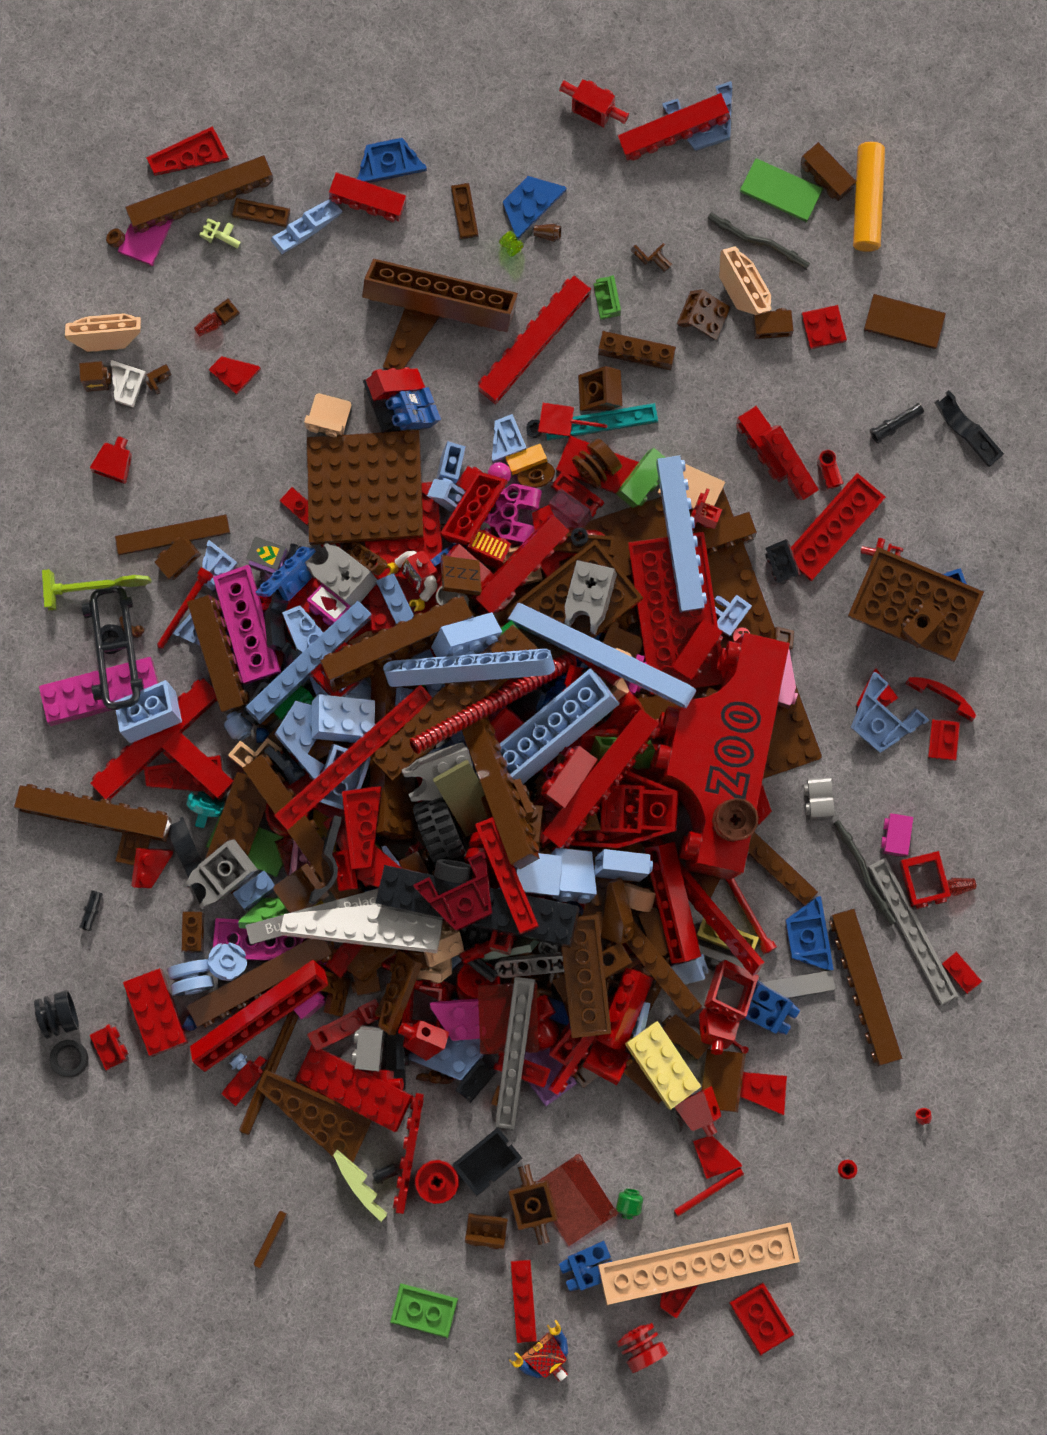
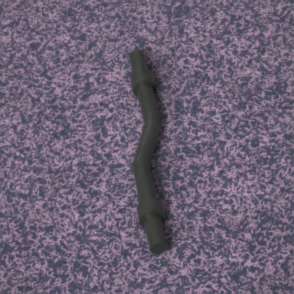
(726, 225)
(847, 839)

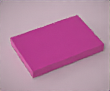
(144, 245)

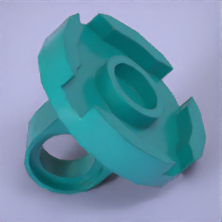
(205, 807)

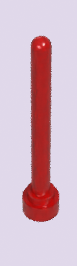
(203, 577)
(766, 943)

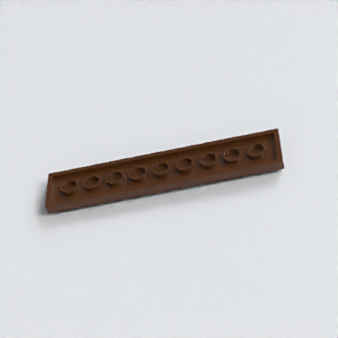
(451, 699)

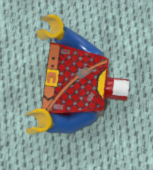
(545, 1356)

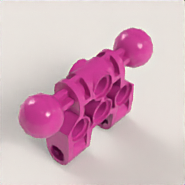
(527, 498)

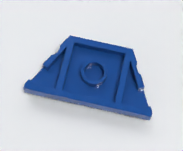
(389, 160)
(530, 202)
(809, 936)

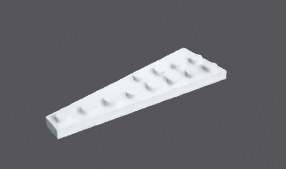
(366, 926)

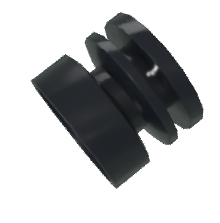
(56, 1014)

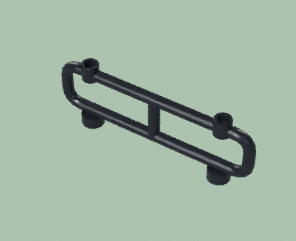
(101, 691)

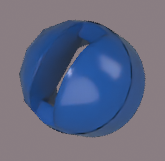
(261, 735)
(189, 1024)

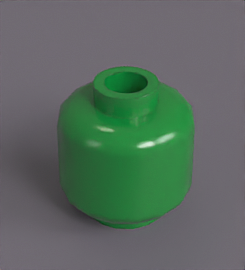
(629, 1203)

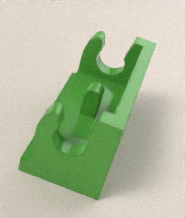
(607, 297)

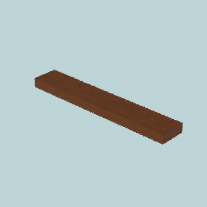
(165, 535)

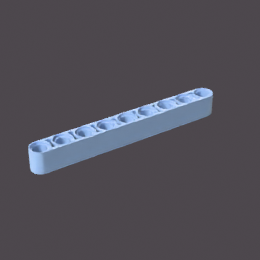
(469, 667)

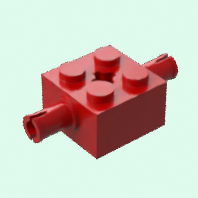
(593, 102)

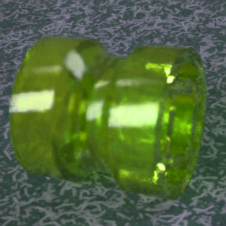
(511, 243)

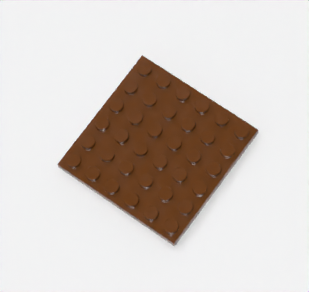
(364, 487)

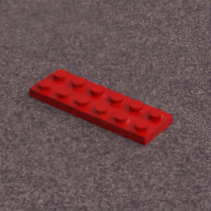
(835, 526)
(354, 1088)

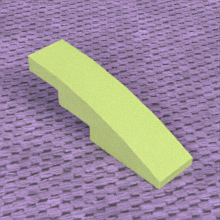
(355, 1178)

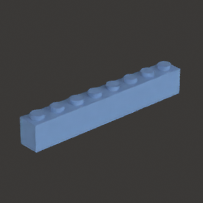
(301, 668)

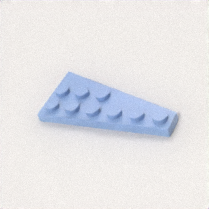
(304, 633)

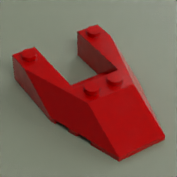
(633, 813)

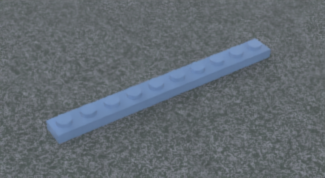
(401, 611)

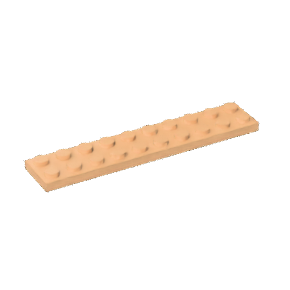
(698, 1263)

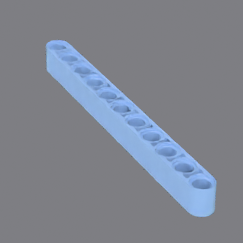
(602, 655)

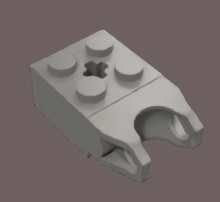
(344, 575)
(587, 601)
(432, 766)
(214, 874)

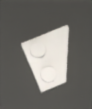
(126, 383)

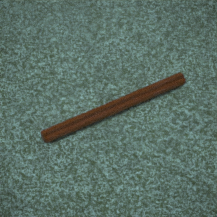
(272, 1066)

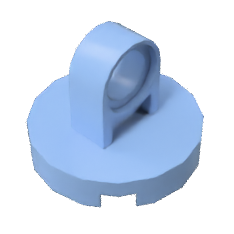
(227, 961)

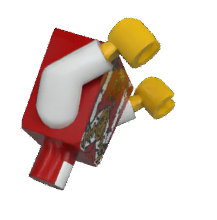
(419, 573)

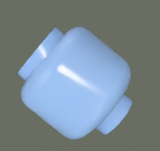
(238, 726)

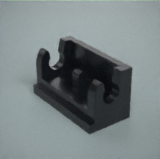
(475, 1081)

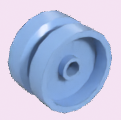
(190, 978)

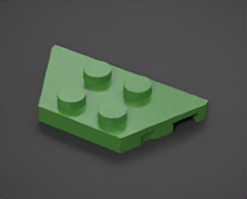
(265, 909)

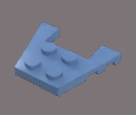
(716, 133)
(877, 723)
(296, 736)
(455, 1060)

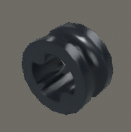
(529, 425)
(582, 542)

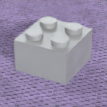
(369, 1048)

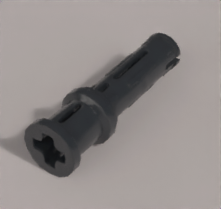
(890, 426)

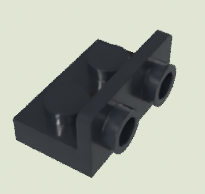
(782, 561)
(285, 765)

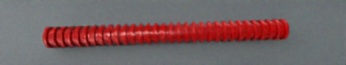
(487, 706)

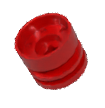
(642, 1347)

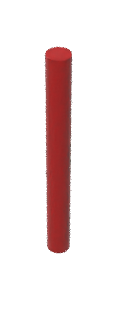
(708, 1192)

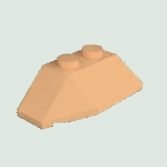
(743, 282)
(103, 332)

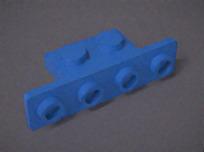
(289, 577)

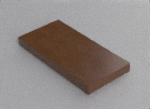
(904, 321)

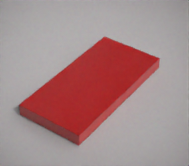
(613, 482)

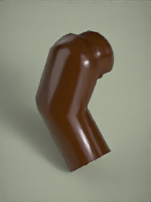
(136, 631)

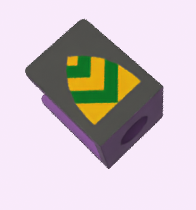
(266, 555)

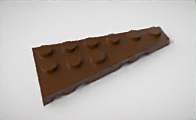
(317, 1115)

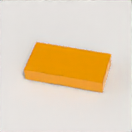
(526, 459)

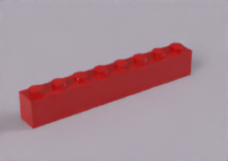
(534, 340)
(144, 751)
(602, 778)
(258, 1015)

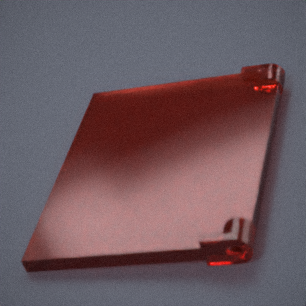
(494, 1014)
(578, 1200)

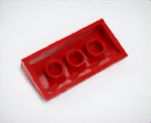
(473, 508)

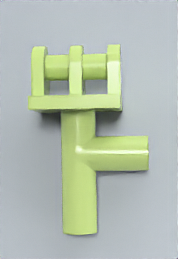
(224, 236)

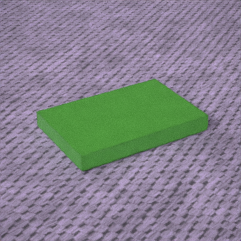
(424, 1310)

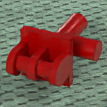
(880, 543)

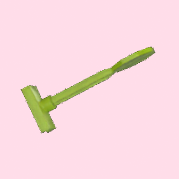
(51, 589)

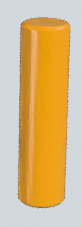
(869, 196)

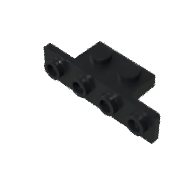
(395, 1055)

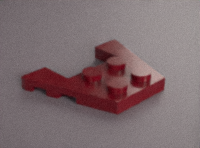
(464, 903)

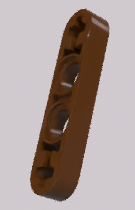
(365, 554)

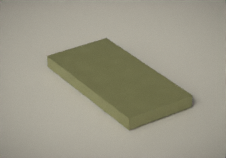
(463, 795)

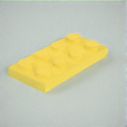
(663, 1065)

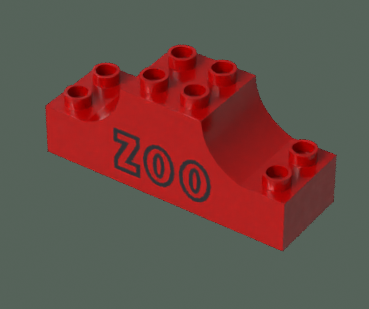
(721, 749)

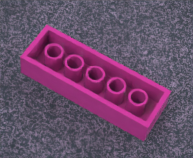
(73, 696)

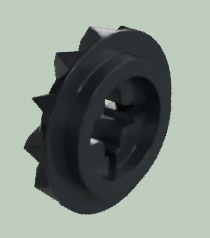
(115, 631)

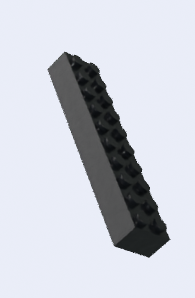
(554, 919)

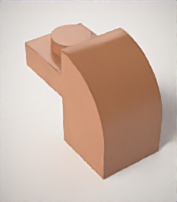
(640, 898)

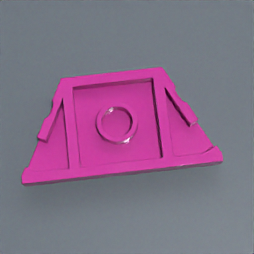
(458, 1018)

